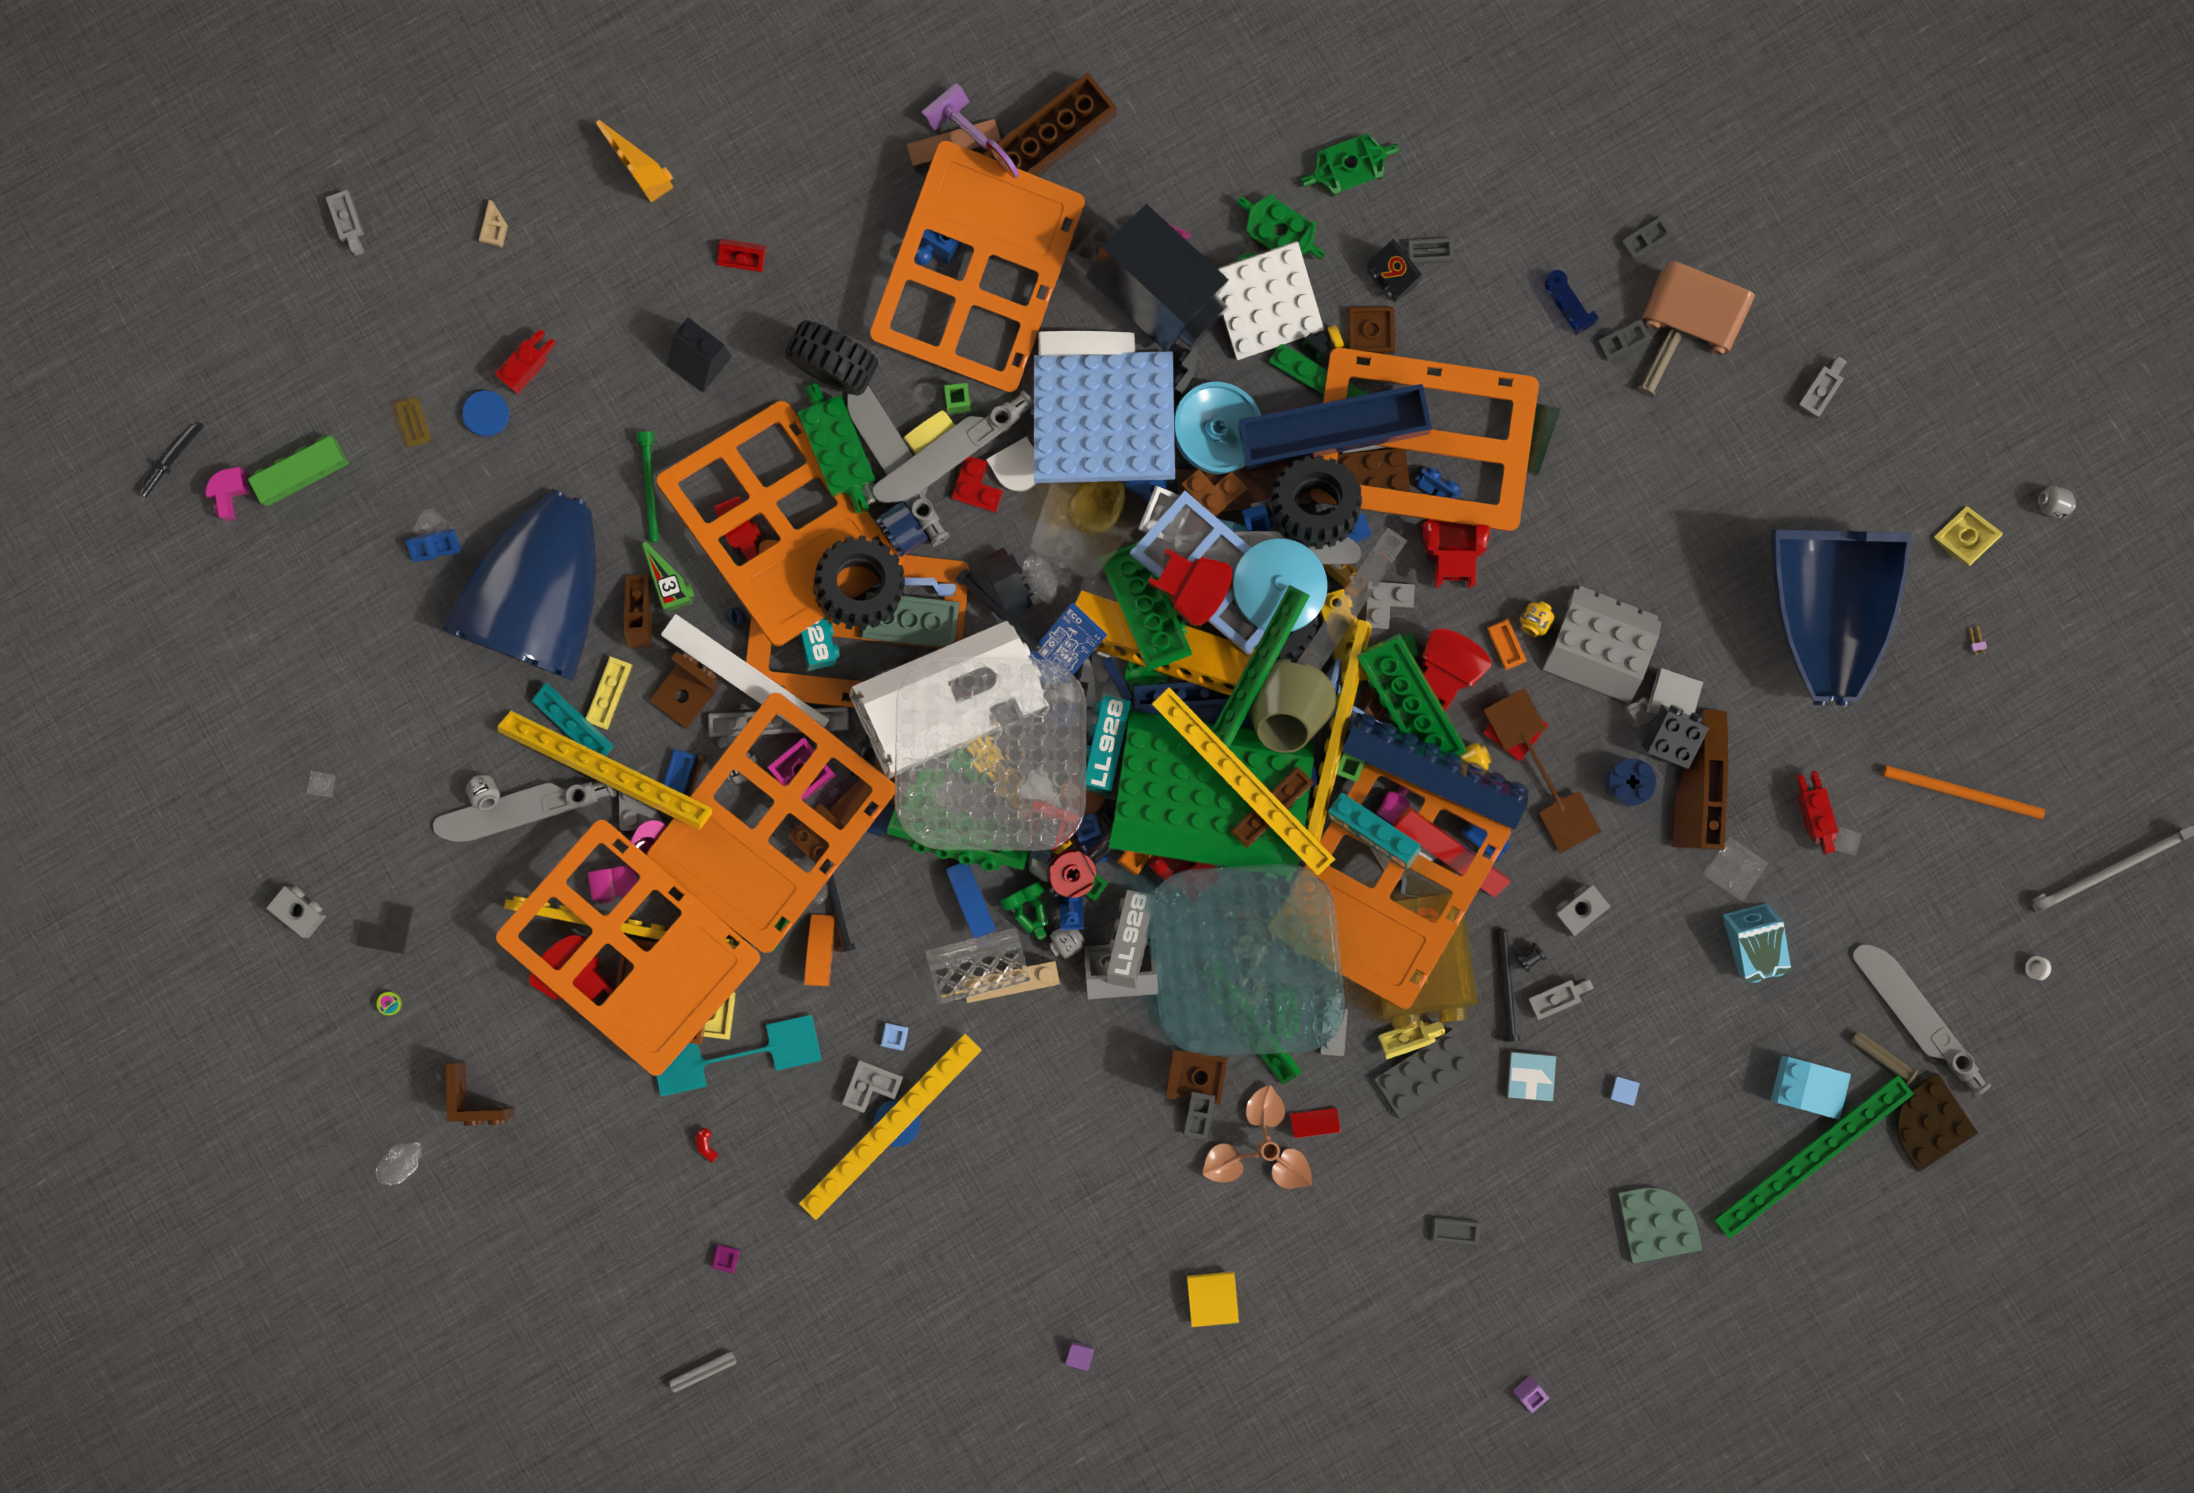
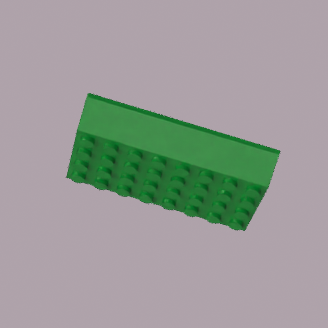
(1184, 809)

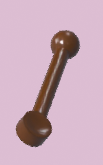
(701, 759)

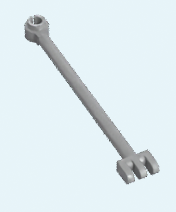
(2043, 902)

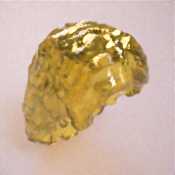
(1094, 508)

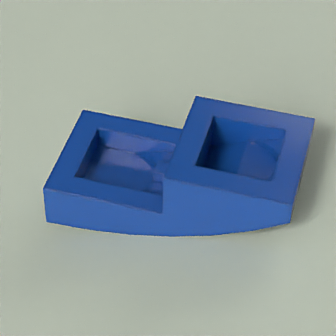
(433, 544)
(1090, 835)

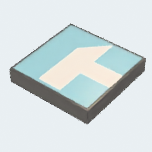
(1531, 1076)

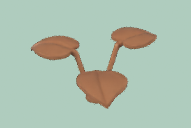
(1292, 1167)

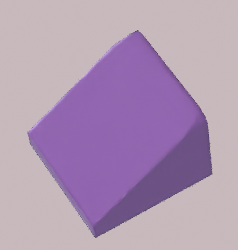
(1080, 1356)
(1530, 1394)

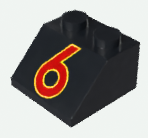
(1394, 271)

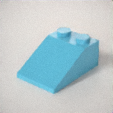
(1810, 1087)

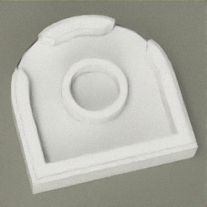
(1015, 466)

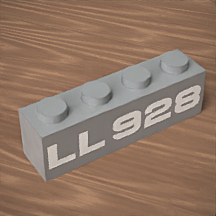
(1130, 940)

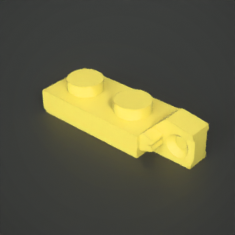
(1409, 1039)

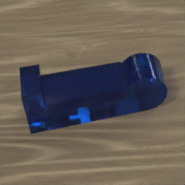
(1569, 303)

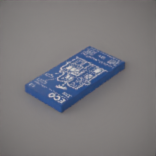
(1070, 640)

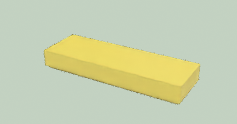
(608, 692)

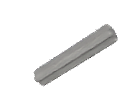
(702, 1372)

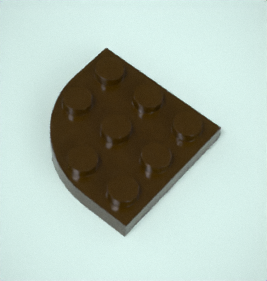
(1931, 1123)

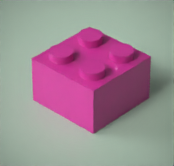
(791, 762)

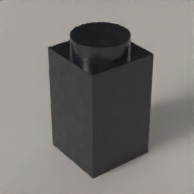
(1159, 280)

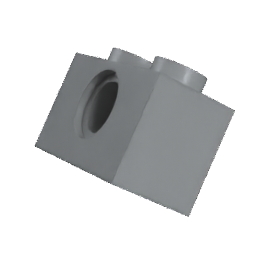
(284, 905)
(1594, 905)

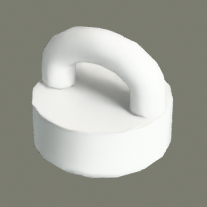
(2038, 968)

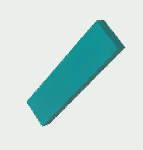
(570, 720)

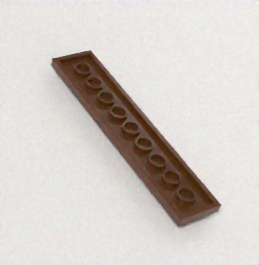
(1373, 468)

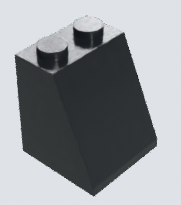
(697, 354)

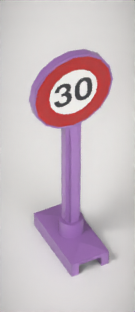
(948, 108)

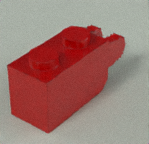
(525, 362)
(745, 535)

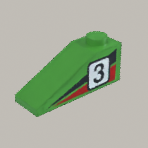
(671, 587)

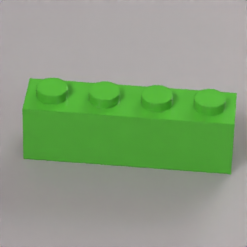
(298, 470)

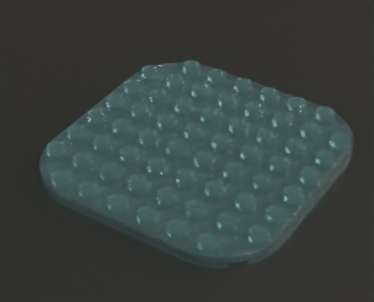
(1247, 960)

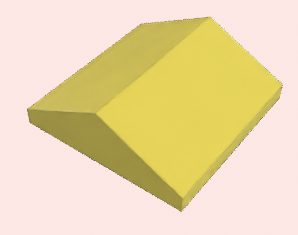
(1967, 536)

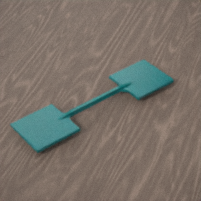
(790, 1043)

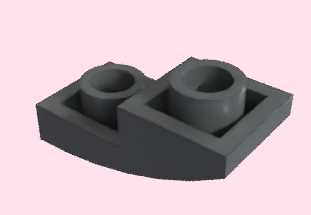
(1188, 366)

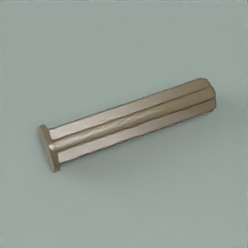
(1660, 363)
(1884, 1057)

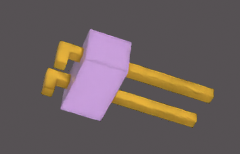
(1977, 646)

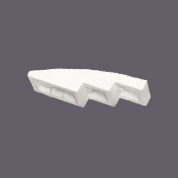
(1085, 343)

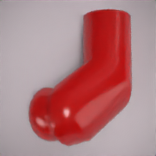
(702, 1145)

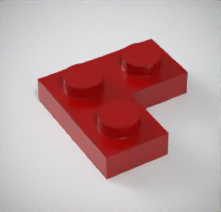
(970, 487)

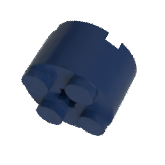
(901, 529)
(1623, 793)

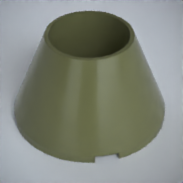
(1291, 705)

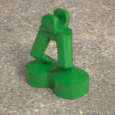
(1016, 900)

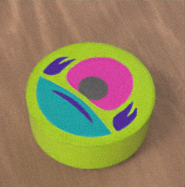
(389, 1003)

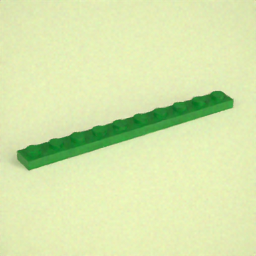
(1813, 1156)

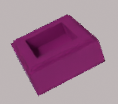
(726, 1258)

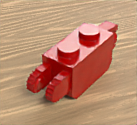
(1817, 812)

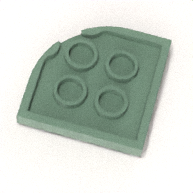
(1657, 1224)

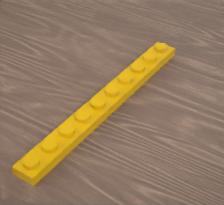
(1339, 726)
(605, 770)
(1243, 781)
(564, 913)
(890, 1126)

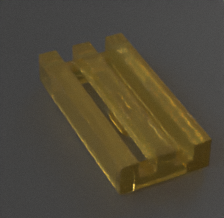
(419, 440)

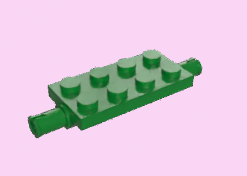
(836, 447)

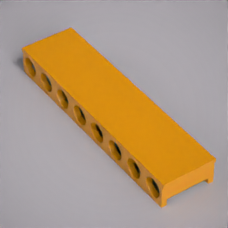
(1210, 654)

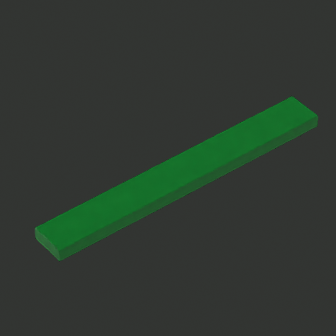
(1260, 664)

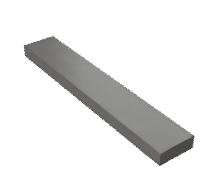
(733, 723)

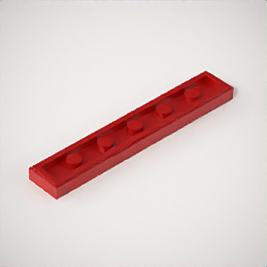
(1446, 848)

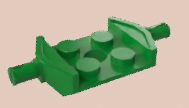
(1336, 177)
(1271, 212)

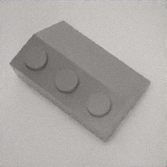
(1097, 981)

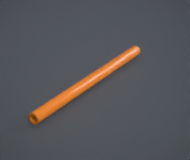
(1964, 792)

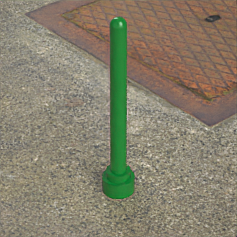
(645, 441)

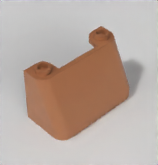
(1698, 306)

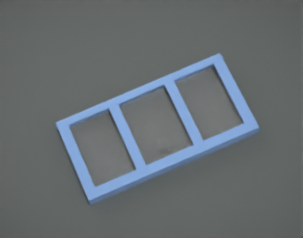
(1195, 533)

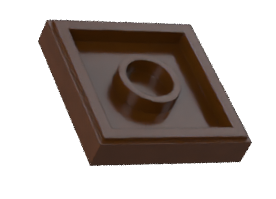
(1371, 329)

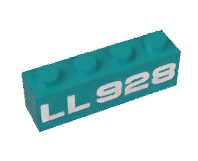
(818, 645)
(1106, 743)
(1374, 831)

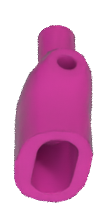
(1393, 805)

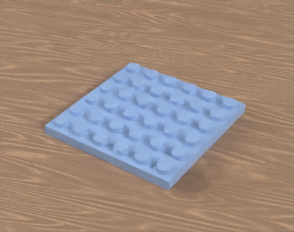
(1104, 418)

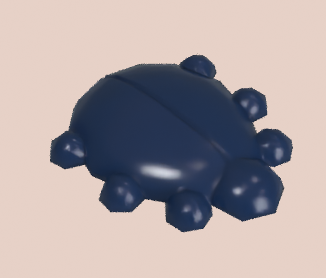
(882, 821)

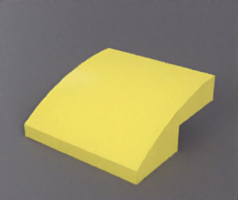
(928, 431)

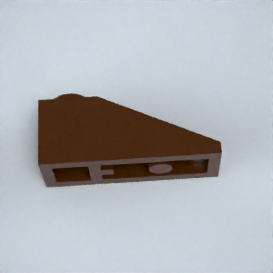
(638, 611)

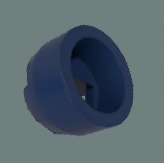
(740, 616)

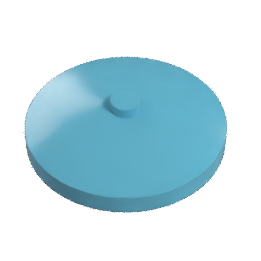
(1208, 426)
(1266, 574)

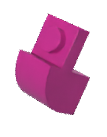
(225, 486)

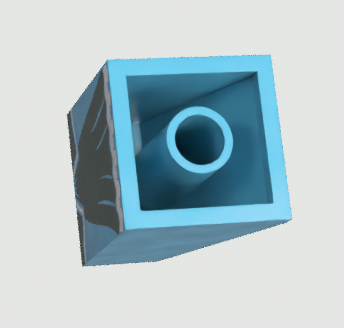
(1758, 943)

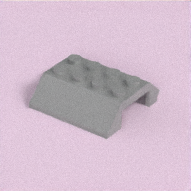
(1603, 645)

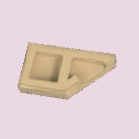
(493, 227)

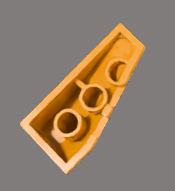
(644, 169)

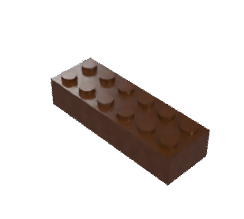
(1058, 127)

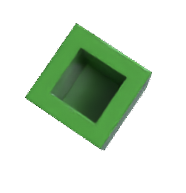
(957, 398)
(1350, 767)

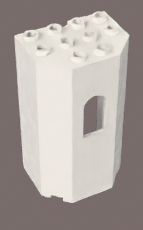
(877, 697)

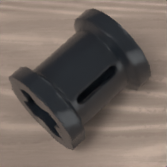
(1530, 957)

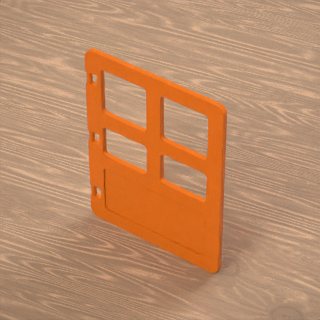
(996, 215)
(779, 581)
(736, 866)
(1382, 939)
(671, 986)

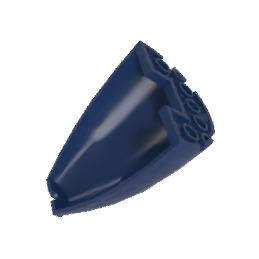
(534, 588)
(1838, 604)

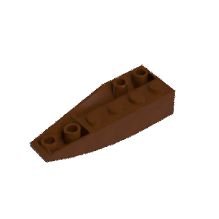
(1702, 792)

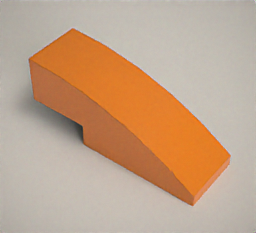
(820, 950)

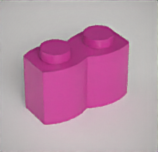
(611, 883)

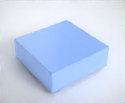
(894, 1036)
(1624, 1091)

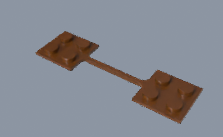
(1568, 818)

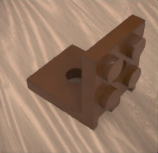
(698, 682)
(1182, 1071)
(457, 1101)

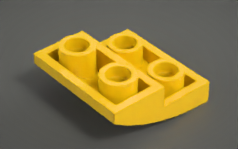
(1212, 1299)

